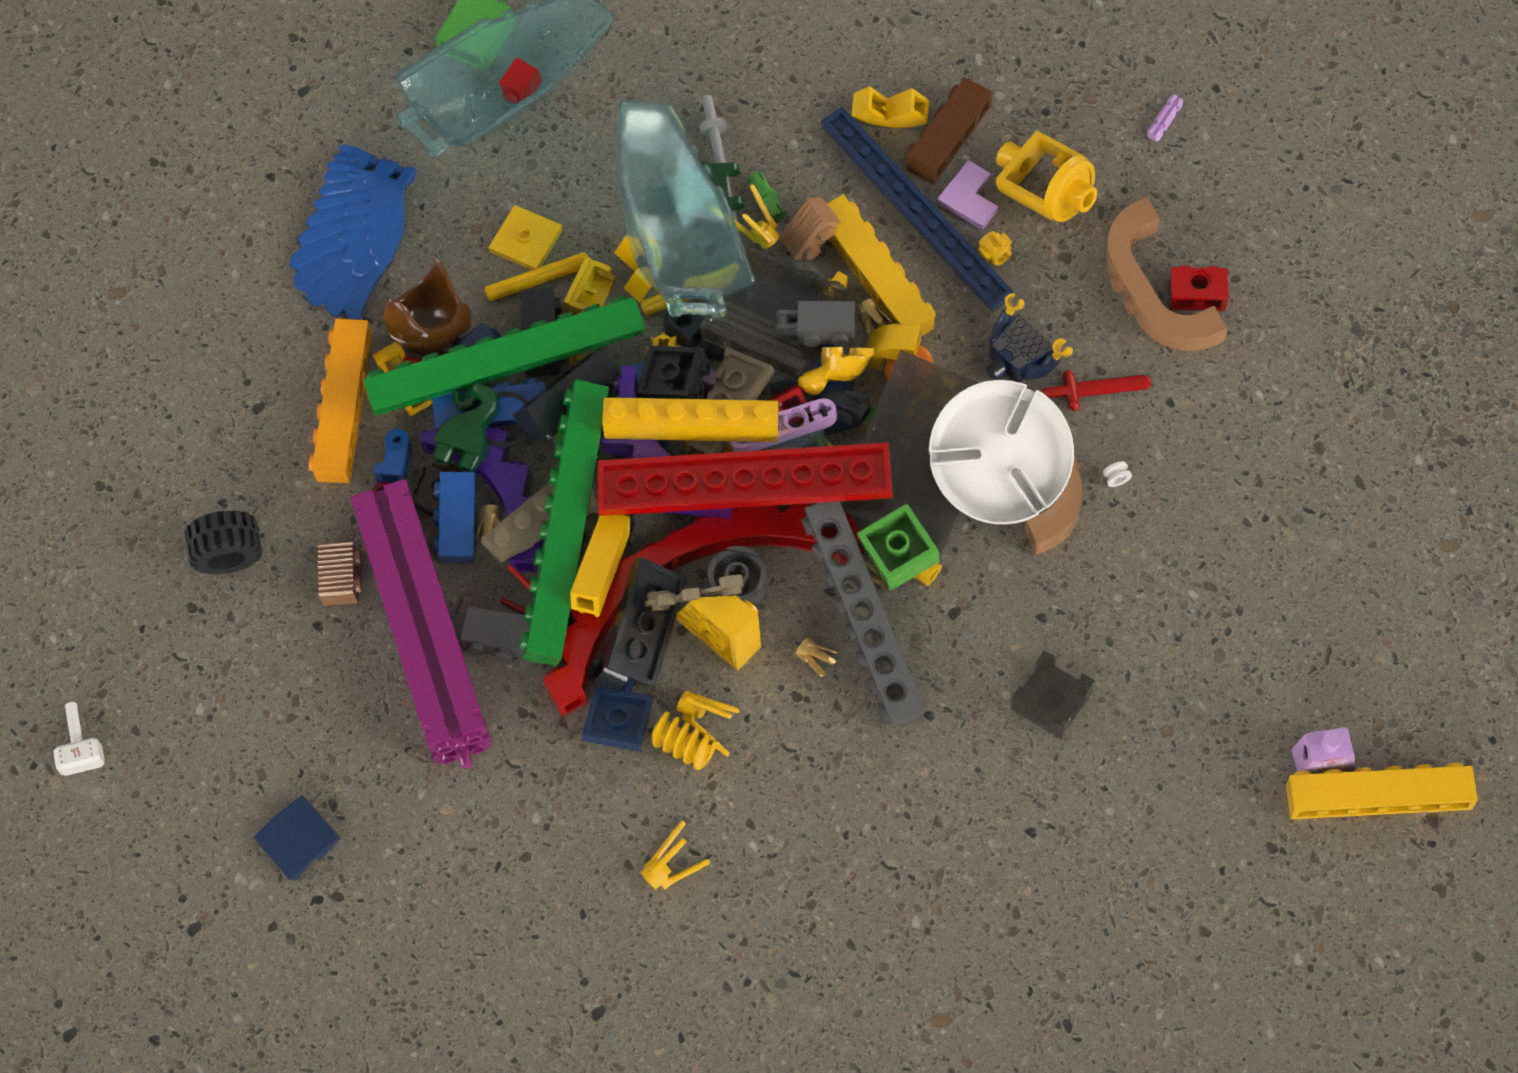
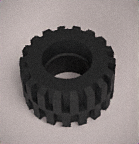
(223, 542)

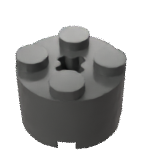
(744, 562)

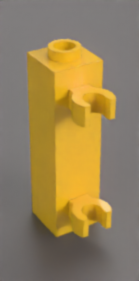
(600, 564)

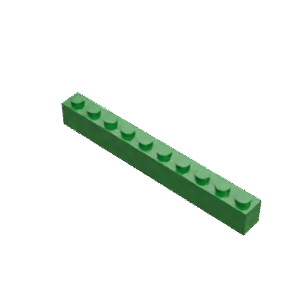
(503, 356)
(565, 523)

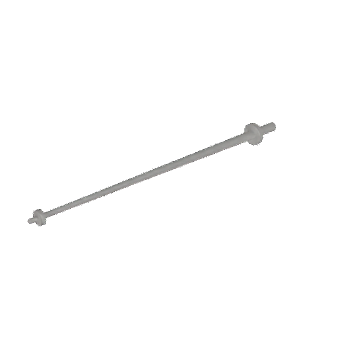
(712, 128)

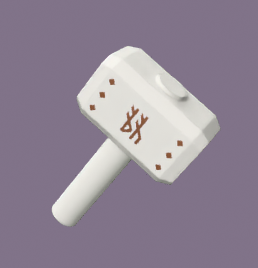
(79, 754)

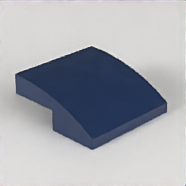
(296, 838)

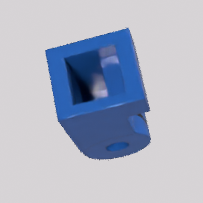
(396, 457)

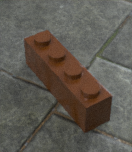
(949, 130)

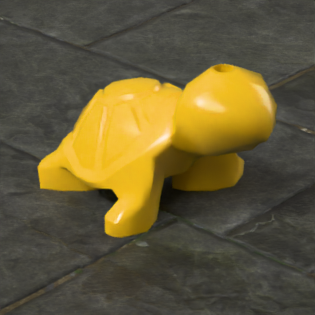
(835, 368)

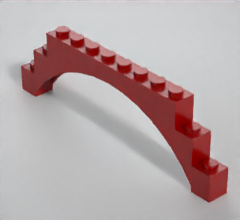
(702, 538)

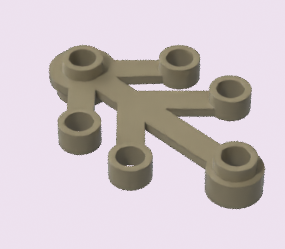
(661, 600)

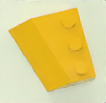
(724, 626)

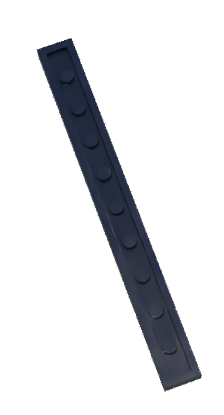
(917, 209)

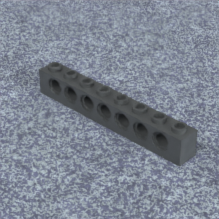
(832, 516)

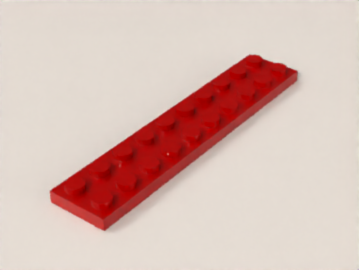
(744, 479)

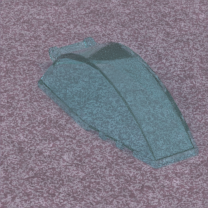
(459, 81)
(676, 214)

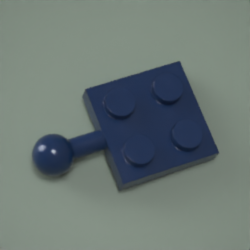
(618, 717)

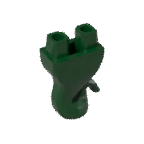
(467, 432)

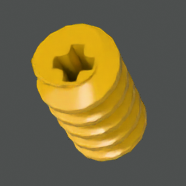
(682, 742)

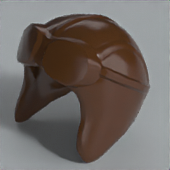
(428, 314)

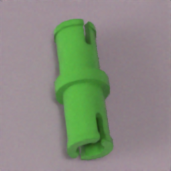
(768, 195)

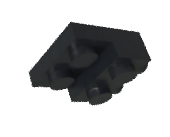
(673, 373)

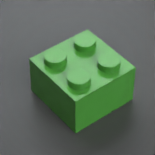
(898, 547)

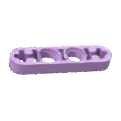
(786, 432)

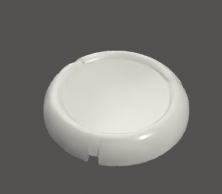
(1001, 452)

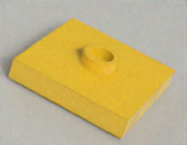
(525, 238)

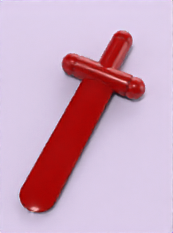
(1095, 387)

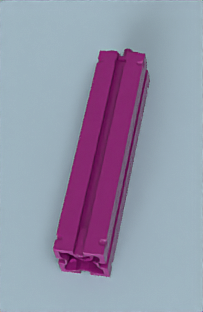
(421, 624)

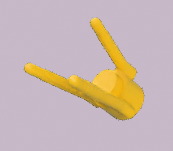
(761, 232)
(695, 706)
(657, 871)

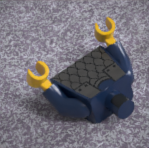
(1020, 348)

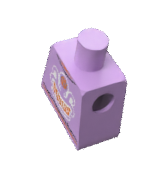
(1325, 751)

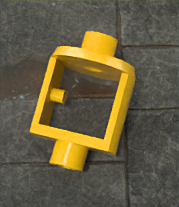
(1067, 192)

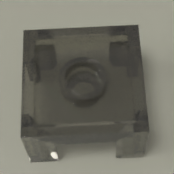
(1052, 696)

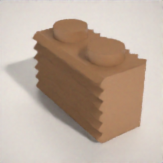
(809, 229)
(338, 573)

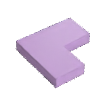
(963, 199)

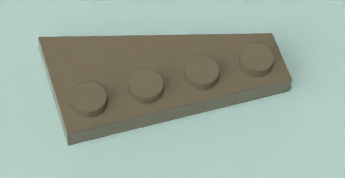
(737, 379)
(522, 527)

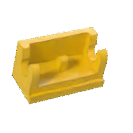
(589, 286)

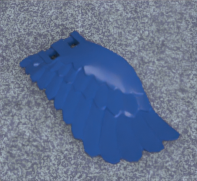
(352, 231)

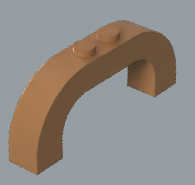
(1127, 278)
(1059, 520)

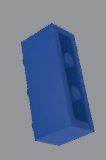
(455, 517)

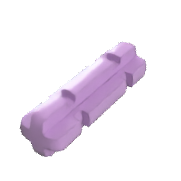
(1164, 118)

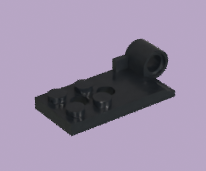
(631, 649)

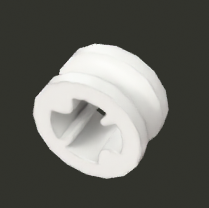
(1117, 474)

